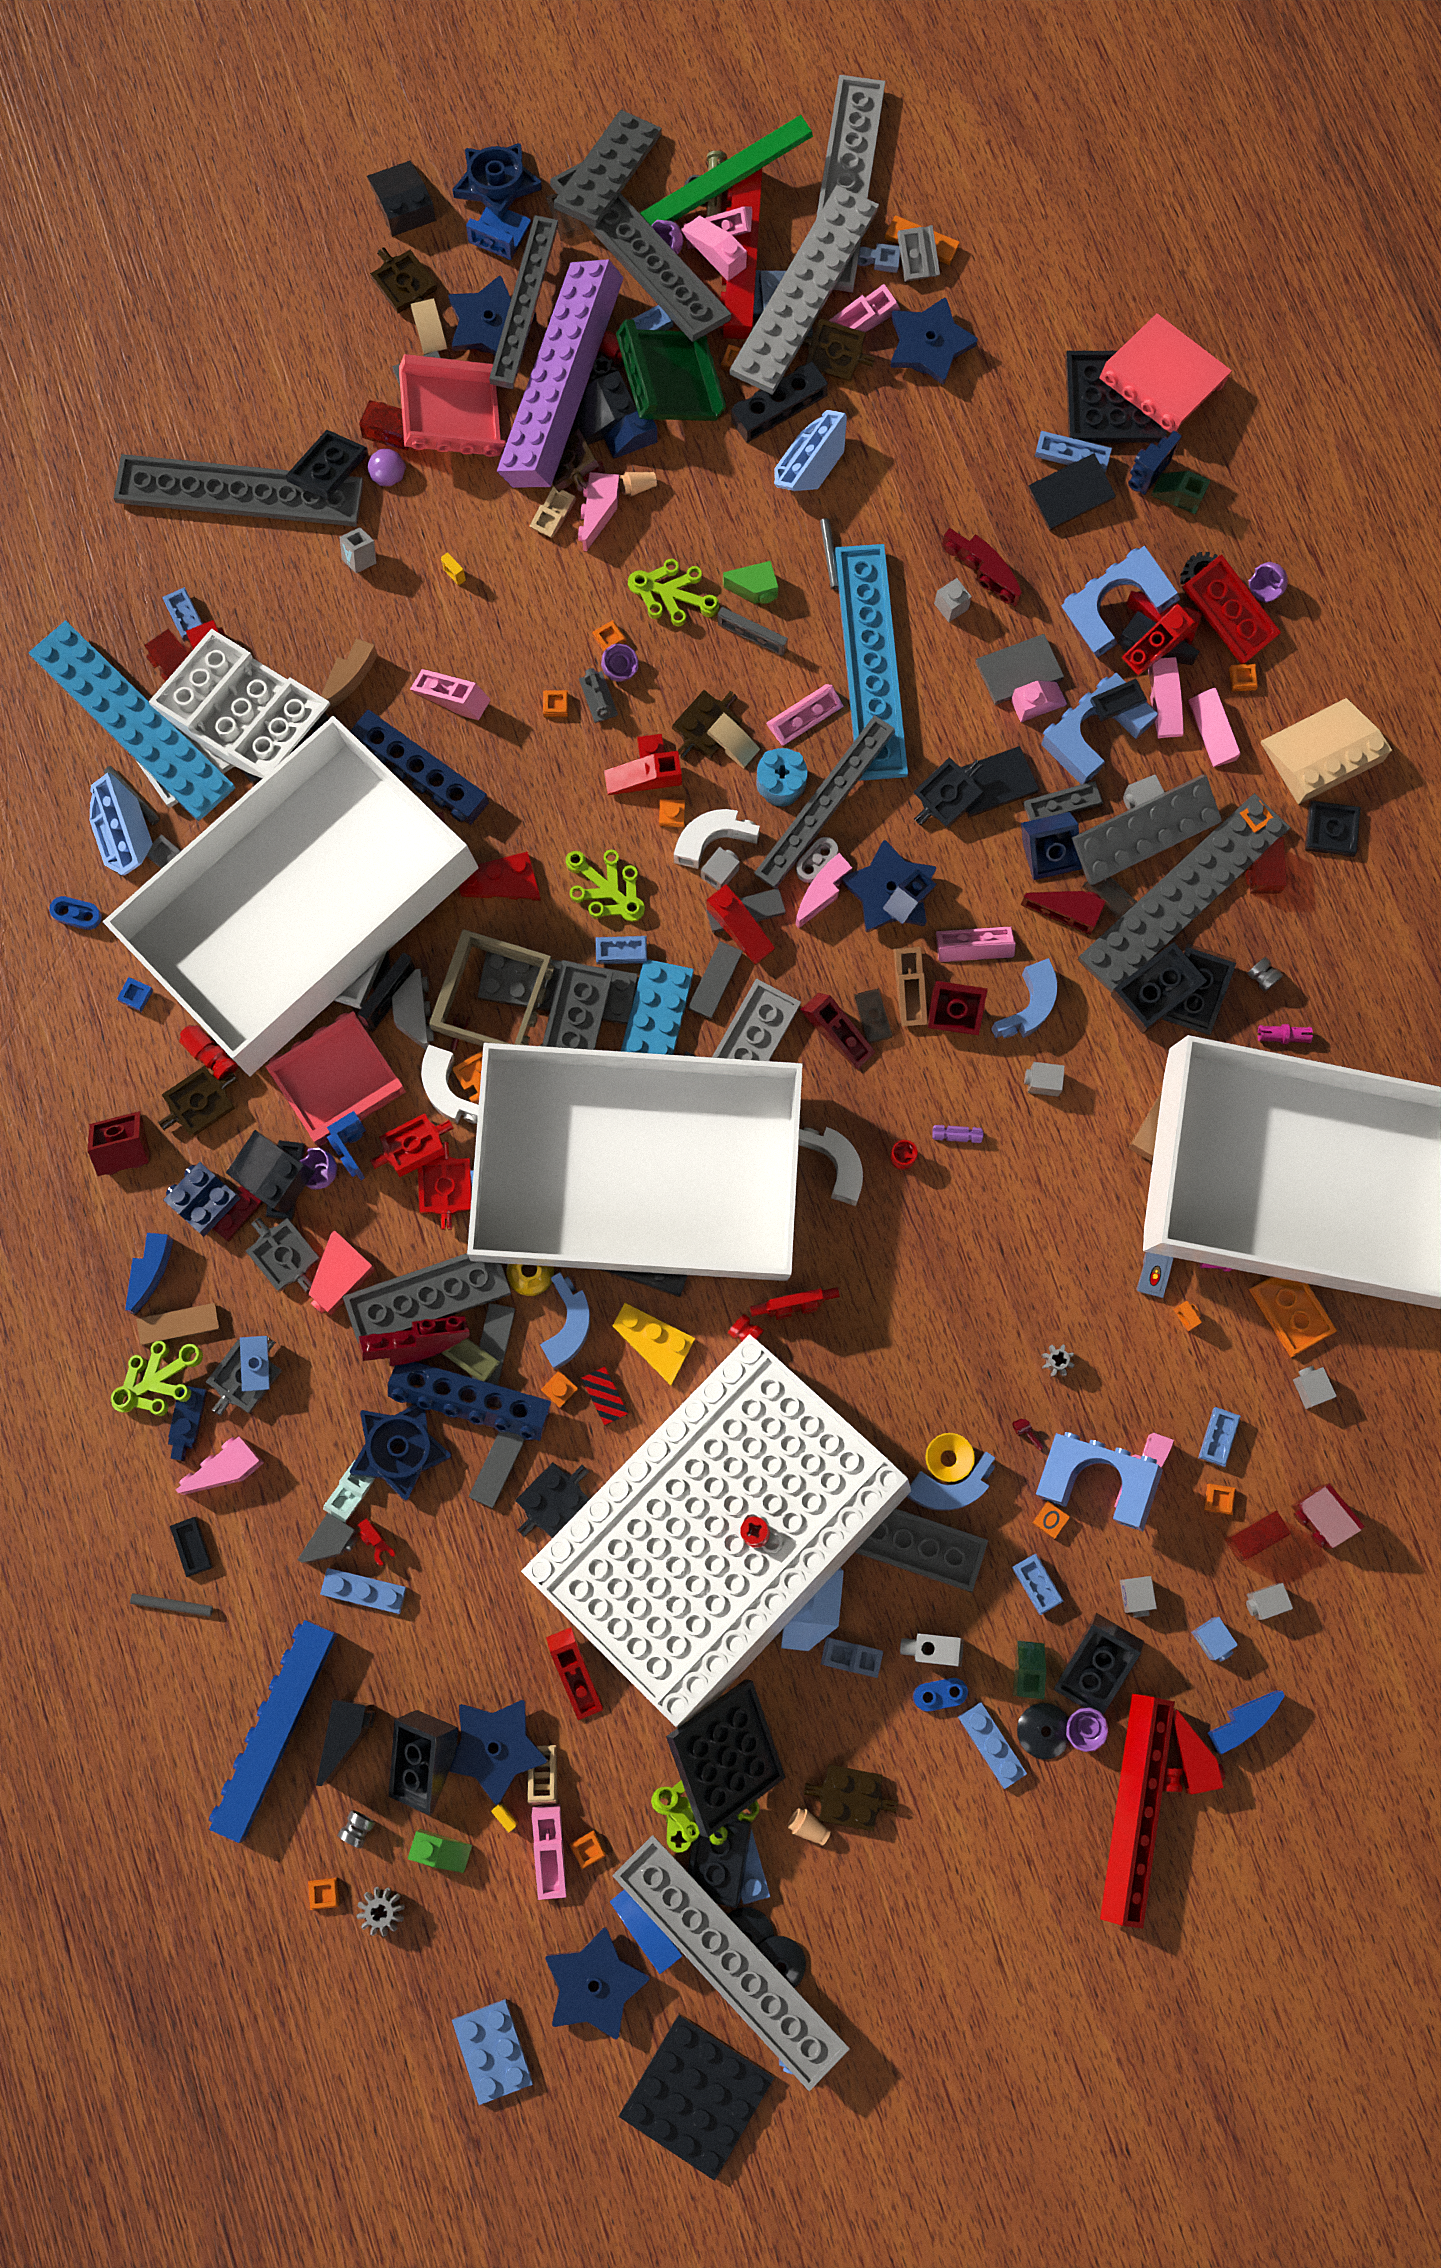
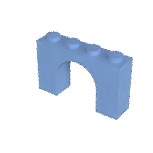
(1136, 570)
(1065, 738)
(1071, 1456)

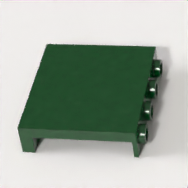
(670, 374)

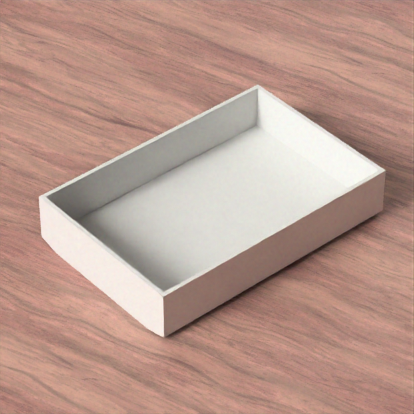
(292, 894)
(635, 1162)
(1298, 1171)
(659, 1550)

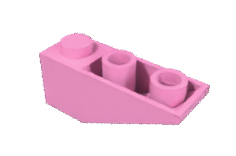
(601, 504)
(229, 1466)

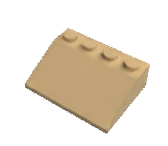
(1326, 750)

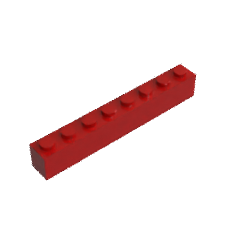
(741, 288)
(1137, 1811)

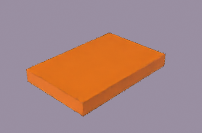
(1293, 1313)

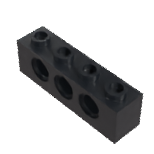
(774, 413)

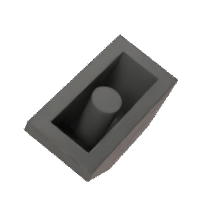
(329, 1540)

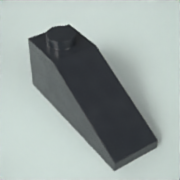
(1140, 626)

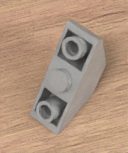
(412, 1009)

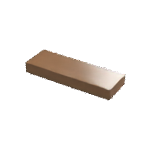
(178, 1324)

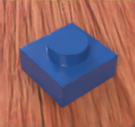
(135, 994)

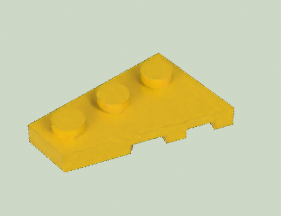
(654, 1340)

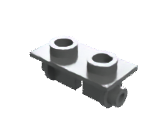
(598, 695)

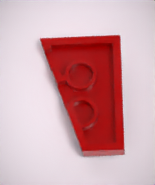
(503, 877)

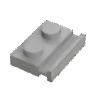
(918, 253)

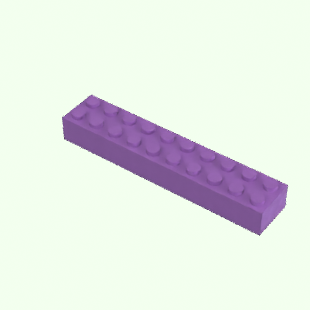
(560, 374)

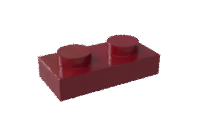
(238, 1214)

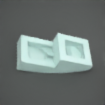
(347, 1495)

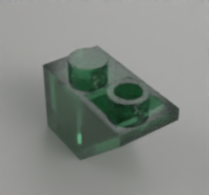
(1181, 489)
(1030, 1670)

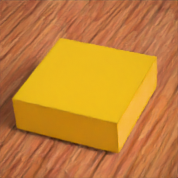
(453, 569)
(505, 1817)

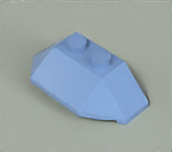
(813, 453)
(118, 825)
(816, 1618)

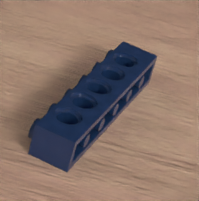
(474, 799)
(465, 1388)

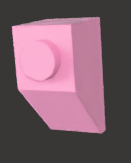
(1037, 699)

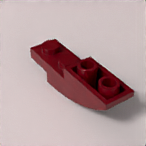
(992, 569)
(423, 1341)

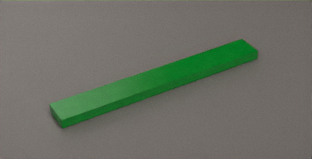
(730, 172)

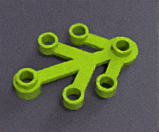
(670, 591)
(607, 889)
(153, 1379)
(677, 1803)

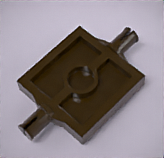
(402, 279)
(837, 350)
(575, 463)
(699, 719)
(198, 1101)
(850, 1797)

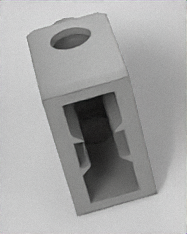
(947, 1649)

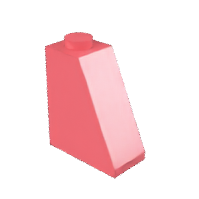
(339, 1274)

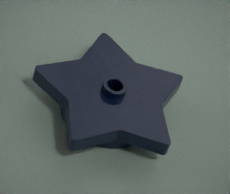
(496, 178)
(481, 317)
(929, 340)
(871, 885)
(385, 1432)
(515, 1753)
(602, 1964)

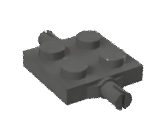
(282, 1255)
(228, 1381)

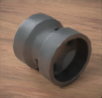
(1265, 974)
(356, 1829)

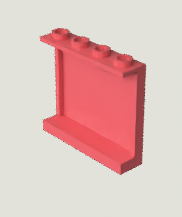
(1164, 373)
(449, 406)
(334, 1075)

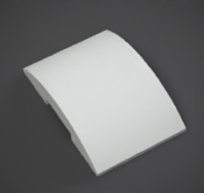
(237, 705)

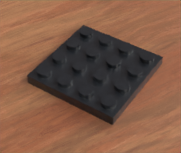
(1099, 411)
(726, 1757)
(696, 2096)

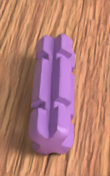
(957, 1133)

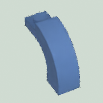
(1043, 990)
(571, 1338)
(943, 1497)

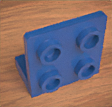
(498, 234)
(347, 1130)

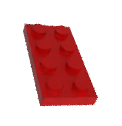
(1231, 609)

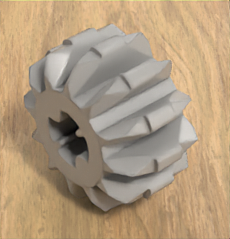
(386, 1920)

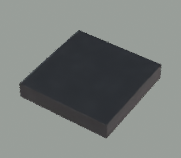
(1332, 828)

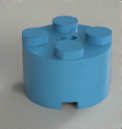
(781, 763)

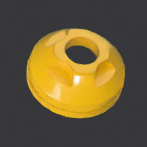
(529, 1285)
(962, 1450)

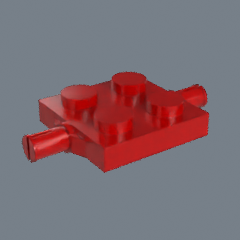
(412, 1145)
(445, 1187)
(806, 1302)

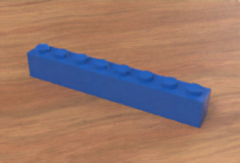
(273, 1731)

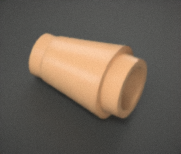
(637, 482)
(808, 1827)

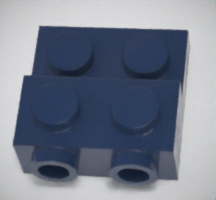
(1152, 463)
(201, 1198)

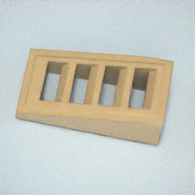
(534, 1800)

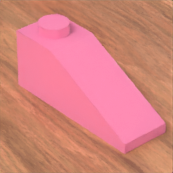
(717, 246)
(451, 693)

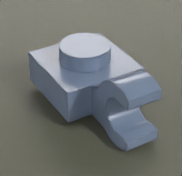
(884, 257)

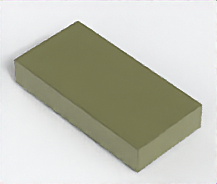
(472, 1359)

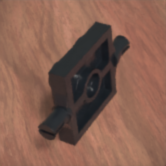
(948, 792)
(552, 1500)

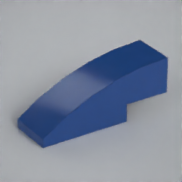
(148, 1271)
(1244, 1721)
(648, 1935)

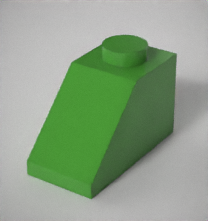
(753, 583)
(439, 1851)

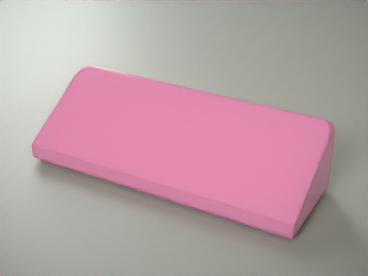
(734, 222)
(805, 714)
(1214, 728)
(975, 944)

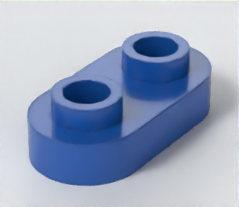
(77, 912)
(940, 1694)

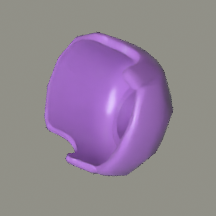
(670, 233)
(386, 467)
(1268, 582)
(619, 662)
(324, 1167)
(1087, 1729)

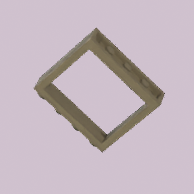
(466, 942)

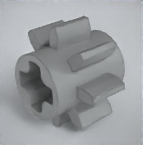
(1050, 1363)

